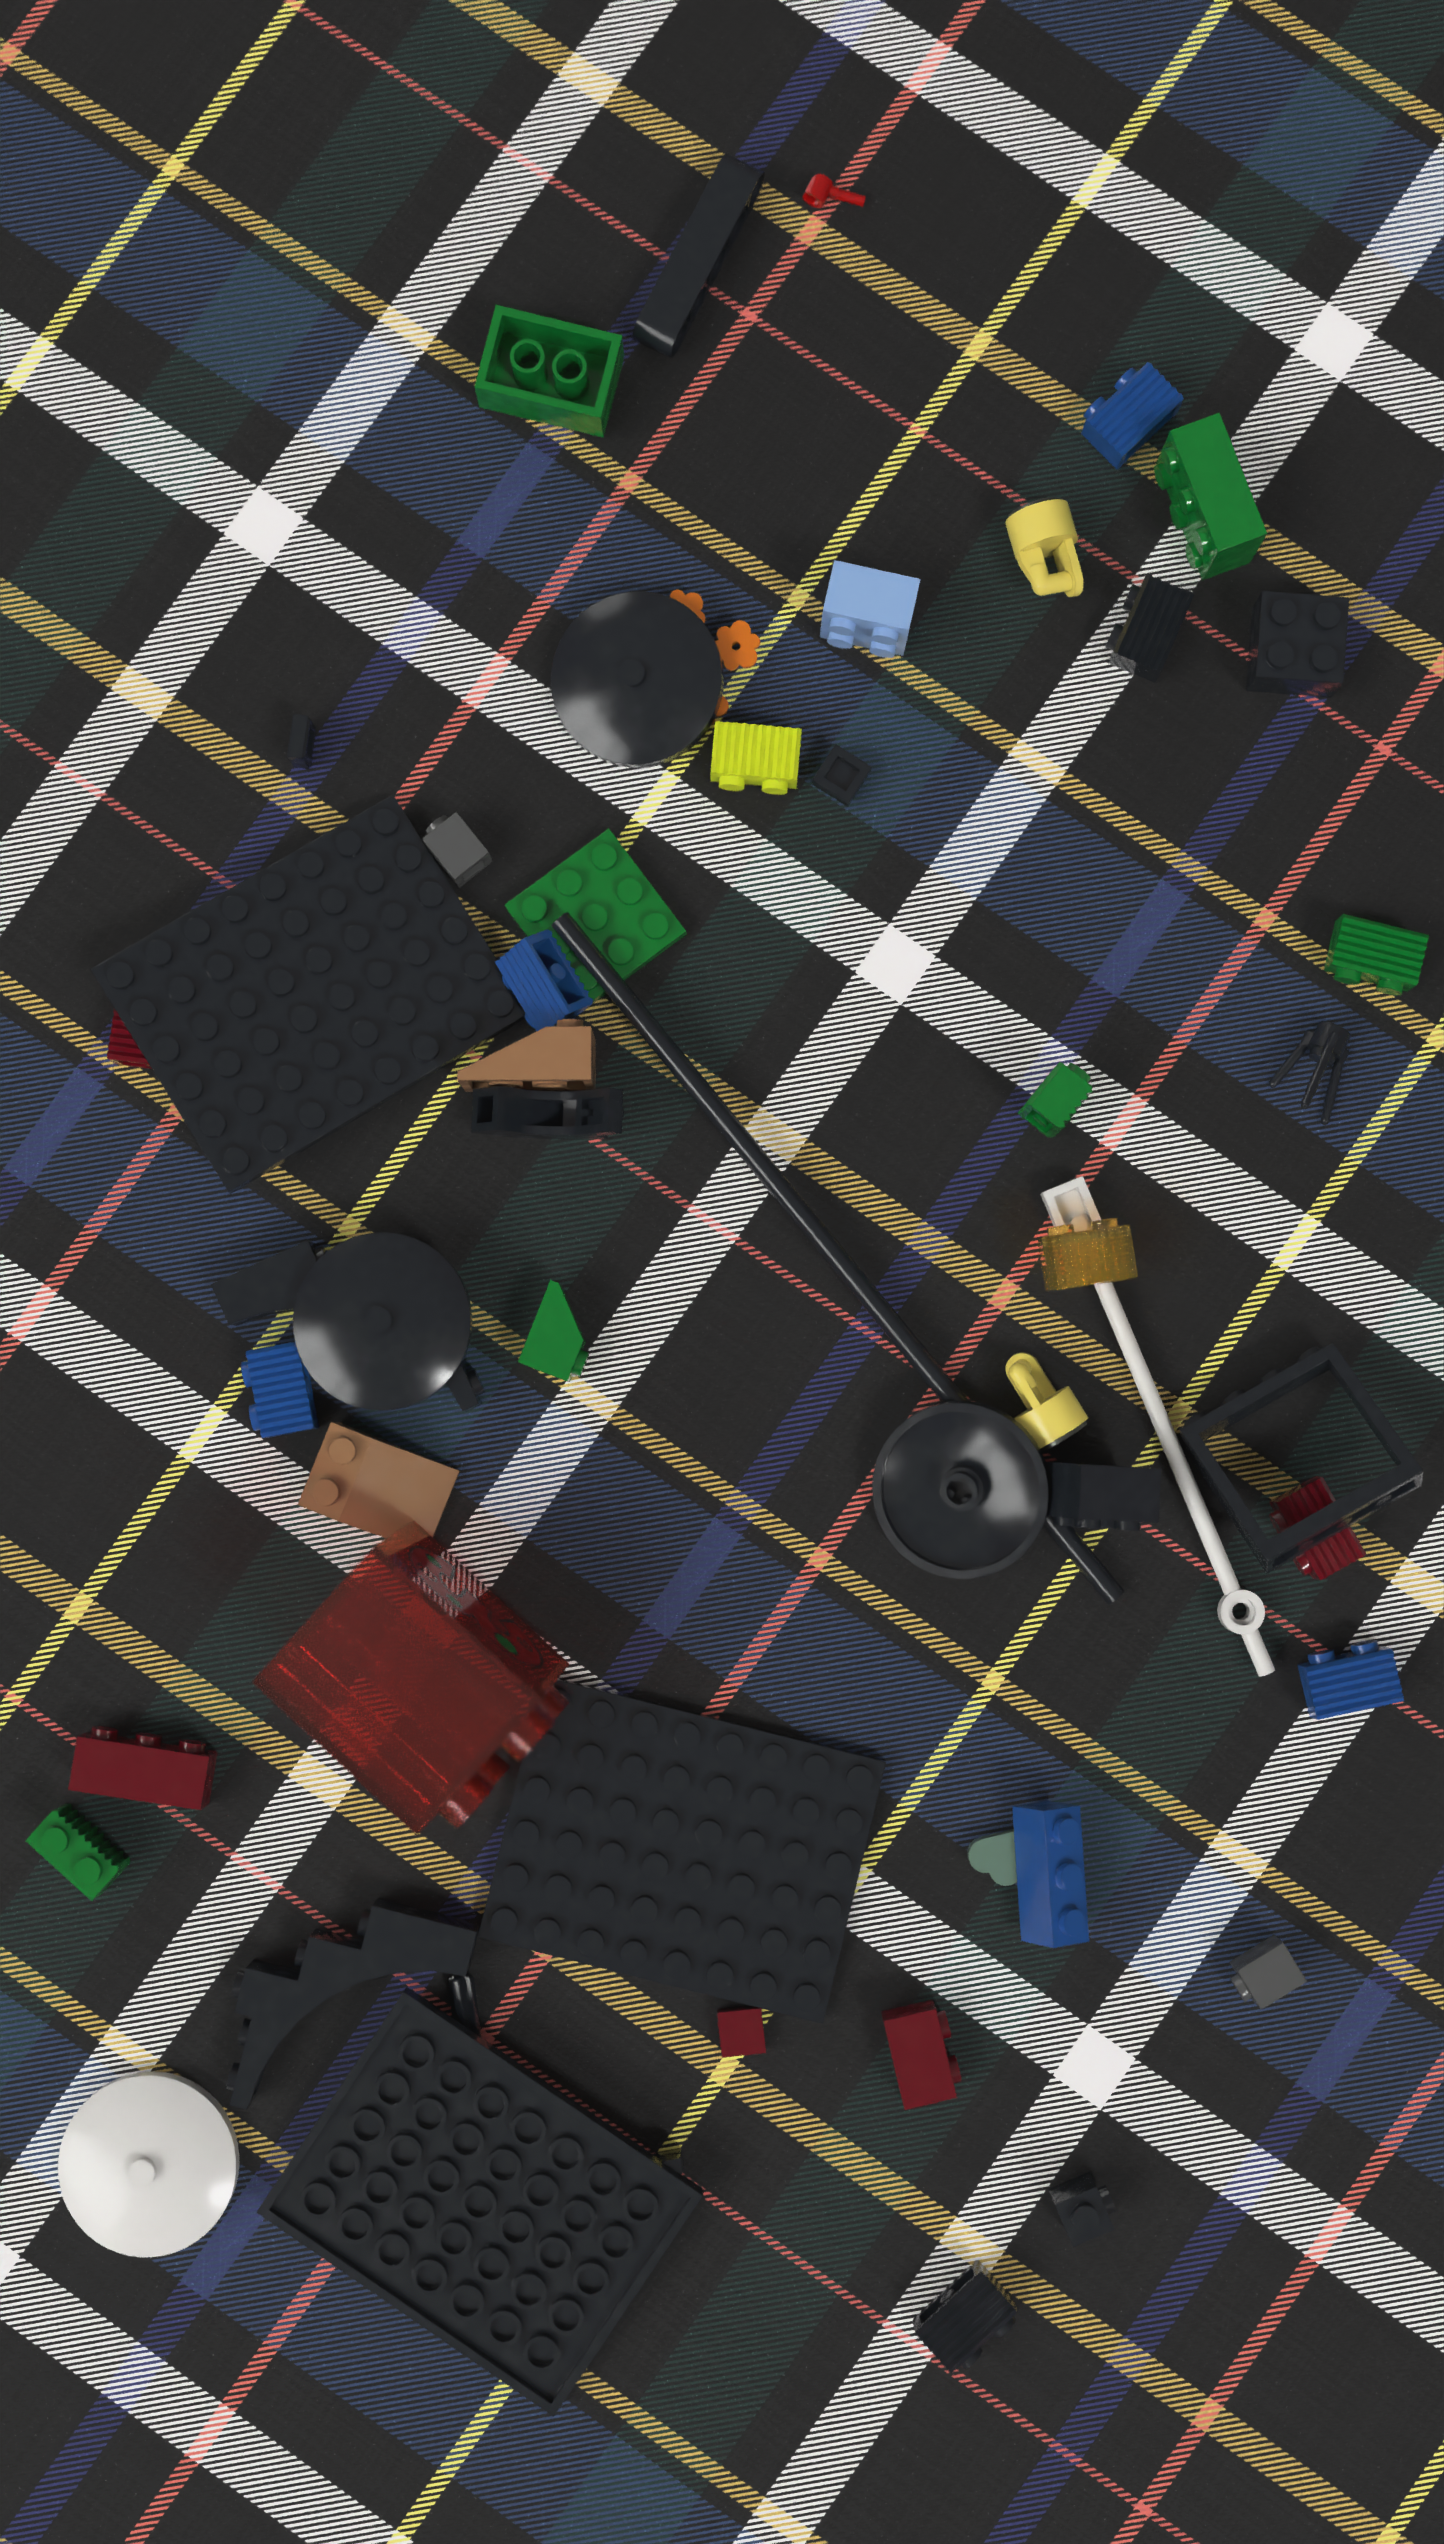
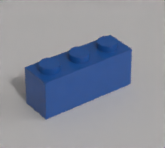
(1050, 1873)

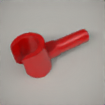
(822, 187)

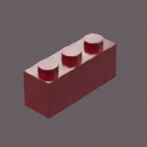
(143, 1768)

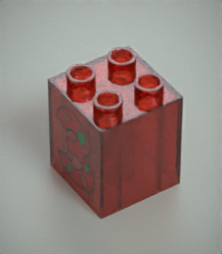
(418, 1680)

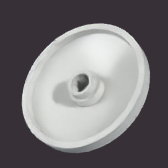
(148, 2164)

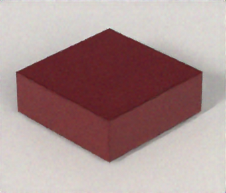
(741, 2031)

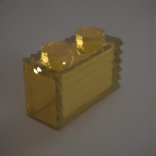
(1087, 1256)

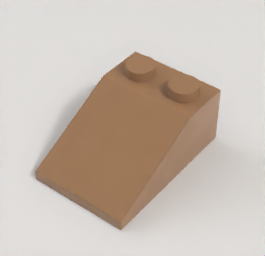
(544, 1061)
(376, 1483)

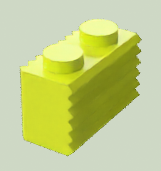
(755, 756)

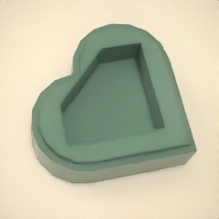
(995, 1856)

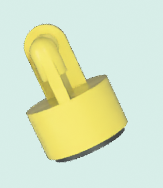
(1042, 531)
(1049, 1414)

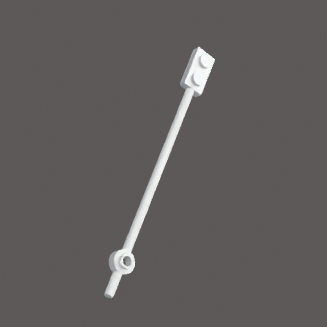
(1074, 1205)

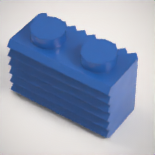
(1131, 414)
(543, 981)
(280, 1391)
(1350, 1680)

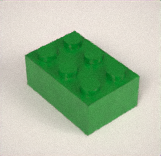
(549, 371)
(1209, 497)

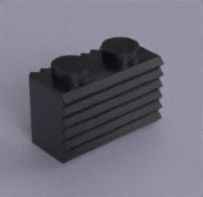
(1150, 628)
(965, 2318)

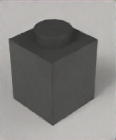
(456, 848)
(1266, 1973)

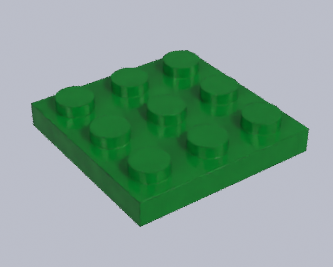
(609, 903)

